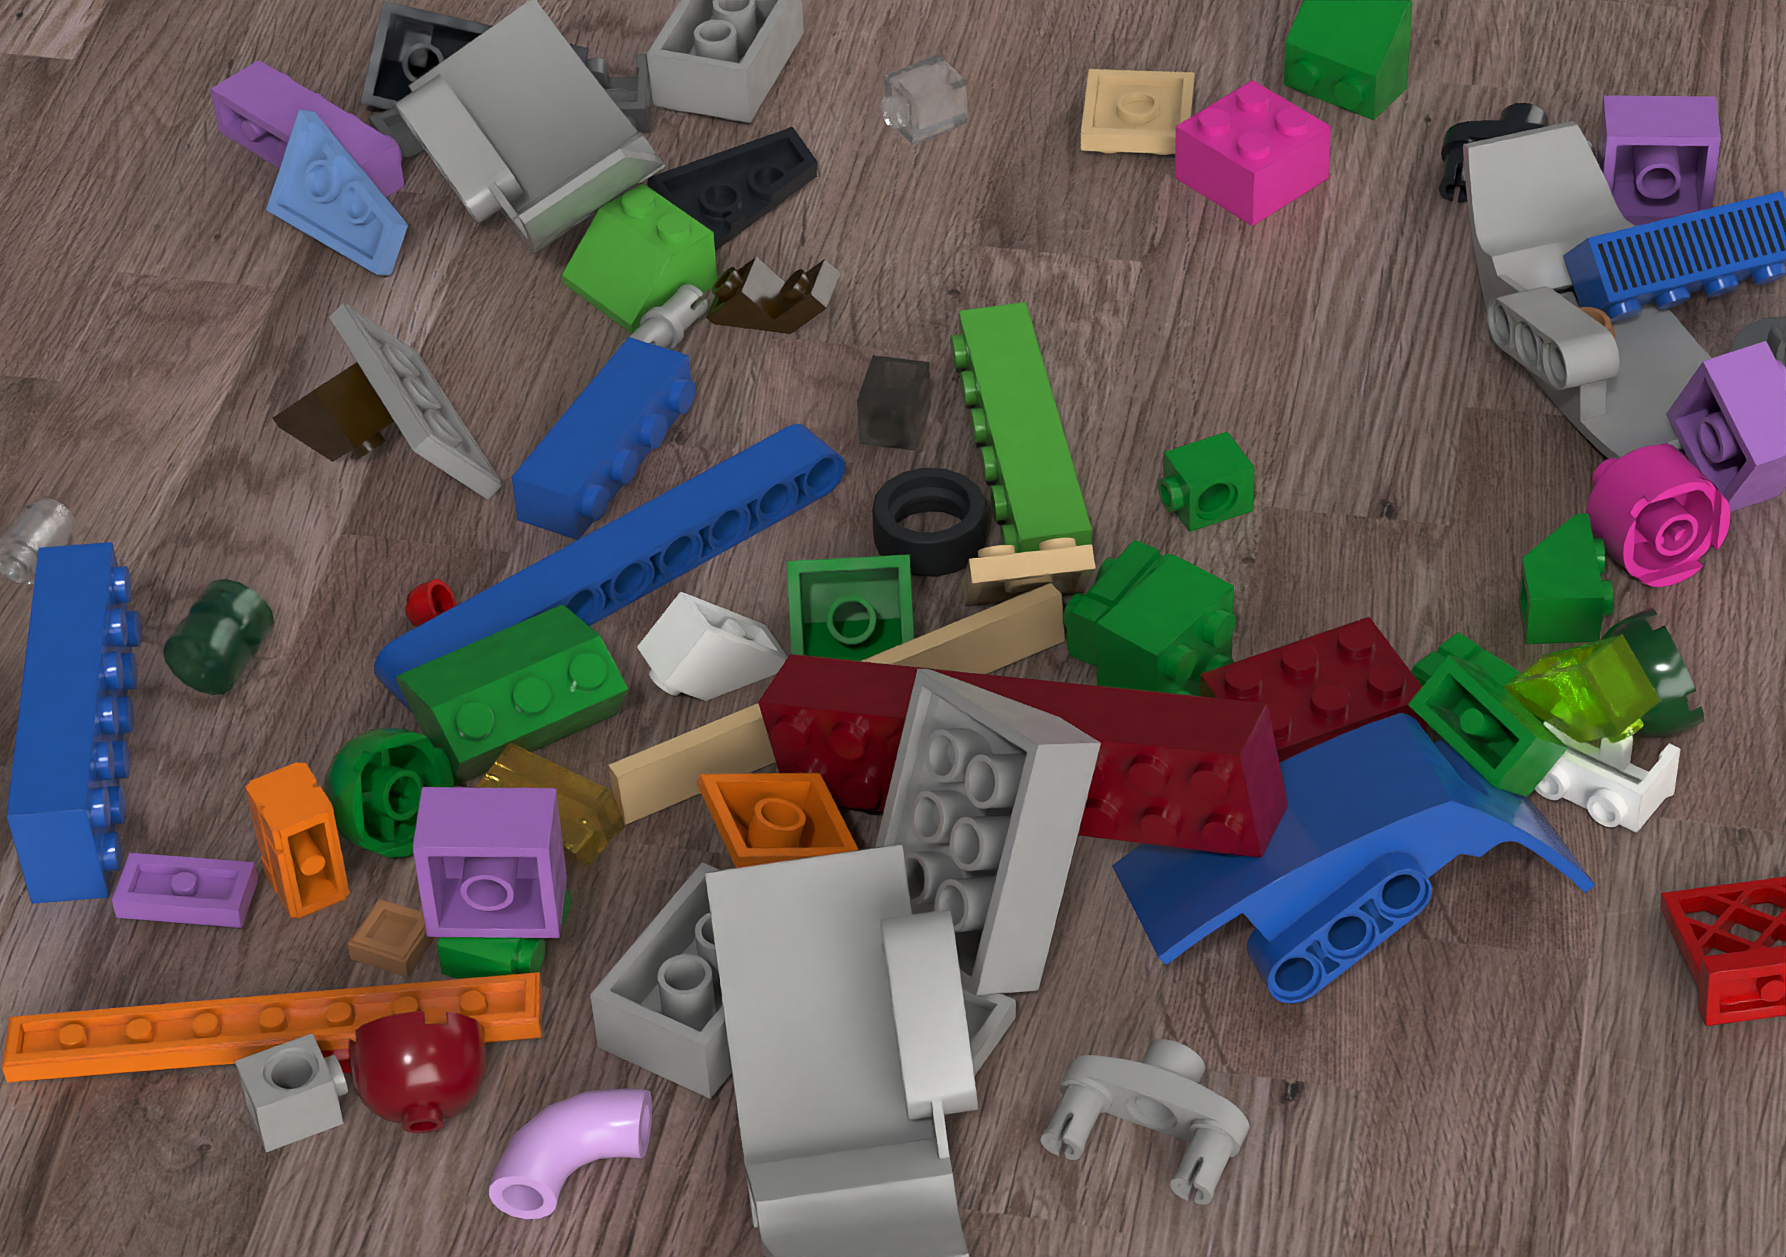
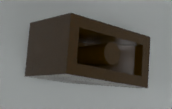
(338, 416)

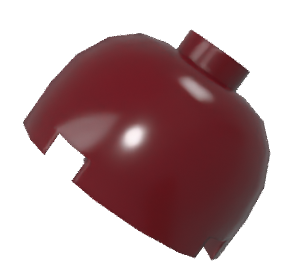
(418, 1069)

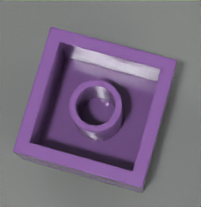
(1659, 154)
(1736, 424)
(490, 862)

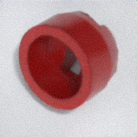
(428, 601)

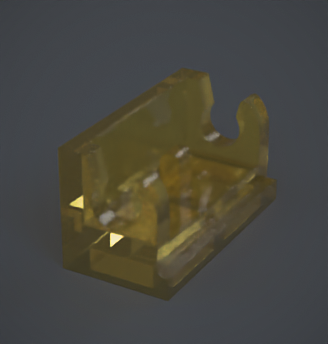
(583, 805)

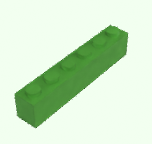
(1019, 428)

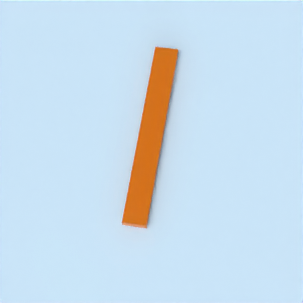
(242, 1026)

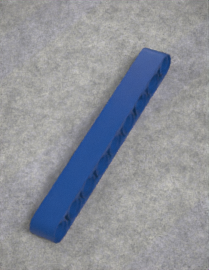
(636, 549)

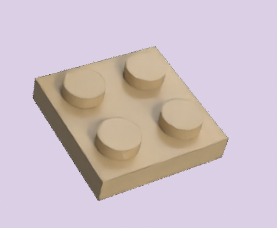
(1135, 110)
(1003, 574)

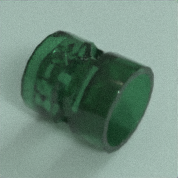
(218, 637)

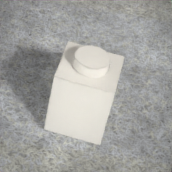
(708, 649)

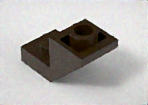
(763, 301)

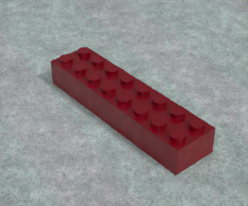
(1164, 771)

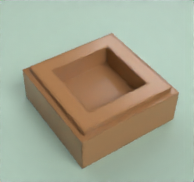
(391, 938)

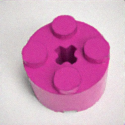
(1656, 514)

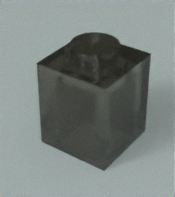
(894, 402)

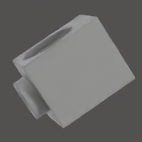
(291, 1091)

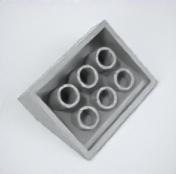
(988, 823)

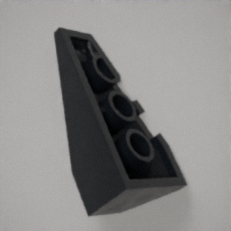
(412, 44)

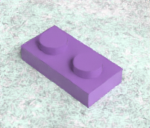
(185, 890)

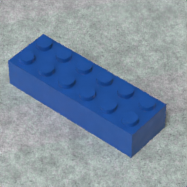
(74, 724)

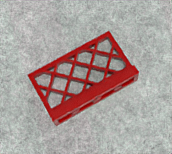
(1751, 975)

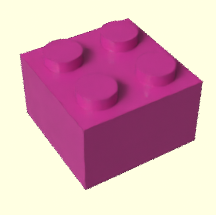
(1252, 152)

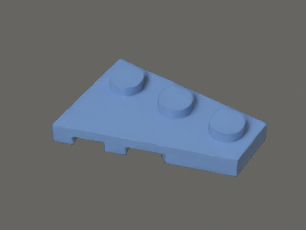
(334, 199)

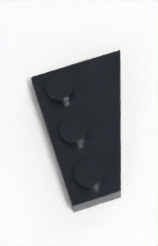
(740, 183)

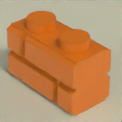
(297, 839)

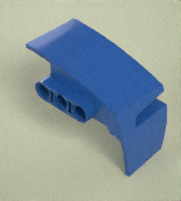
(1346, 861)

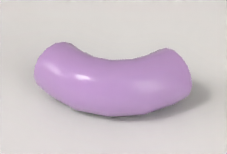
(562, 1140)

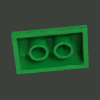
(516, 688)

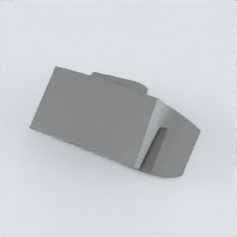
(526, 130)

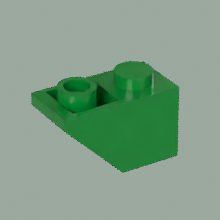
(1563, 586)

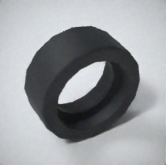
(936, 492)

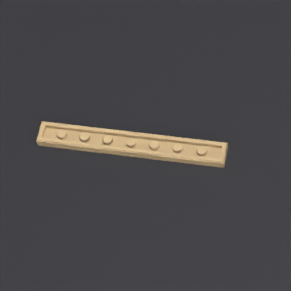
(740, 740)

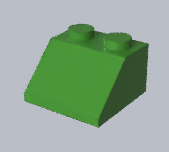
(640, 256)

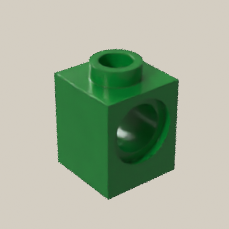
(1207, 481)

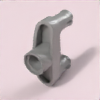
(1156, 1094)

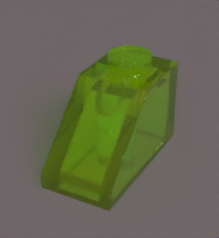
(1588, 690)

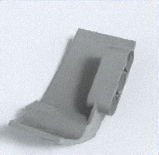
(1528, 207)
(843, 1054)

